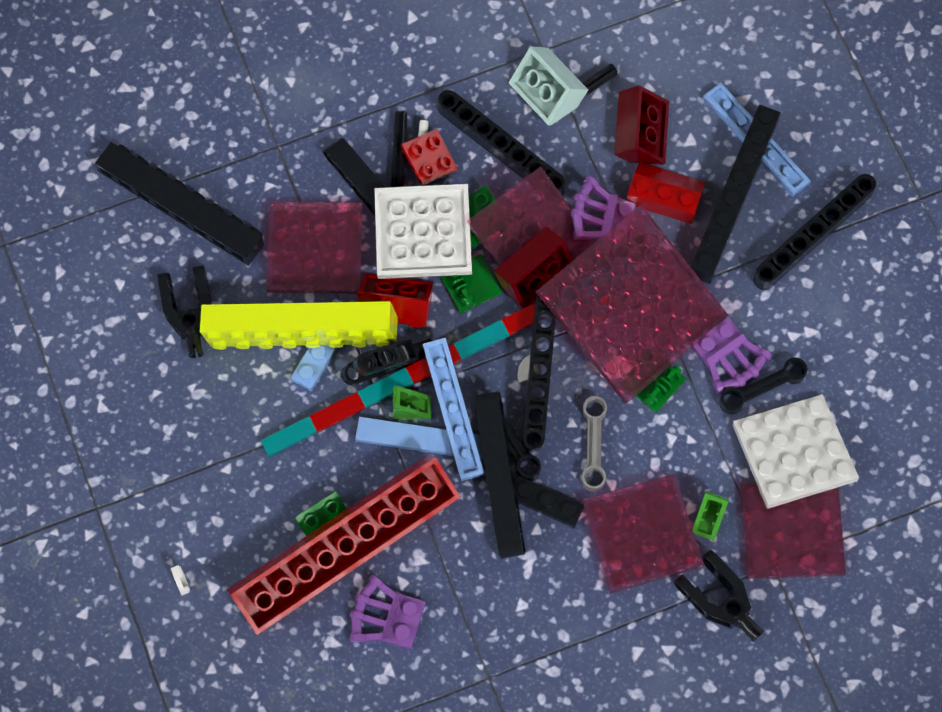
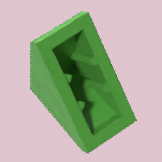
(411, 404)
(710, 515)

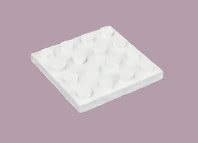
(422, 231)
(795, 451)

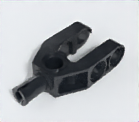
(179, 319)
(384, 360)
(738, 598)

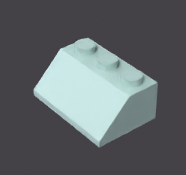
(547, 85)

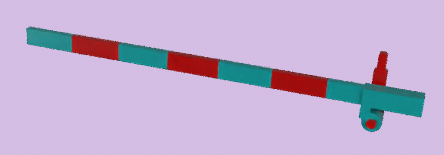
(404, 378)

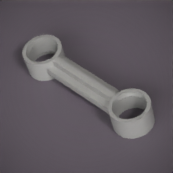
(594, 440)

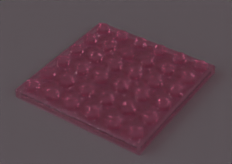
(632, 303)

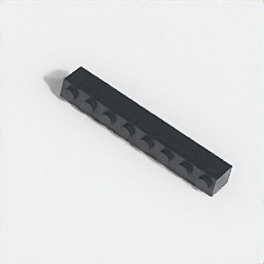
(735, 193)
(180, 203)

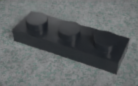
(548, 502)

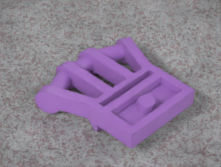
(612, 210)
(722, 342)
(401, 621)

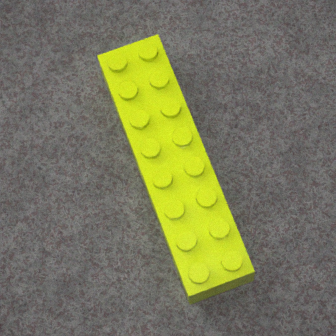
(299, 324)

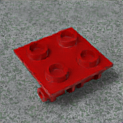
(429, 157)

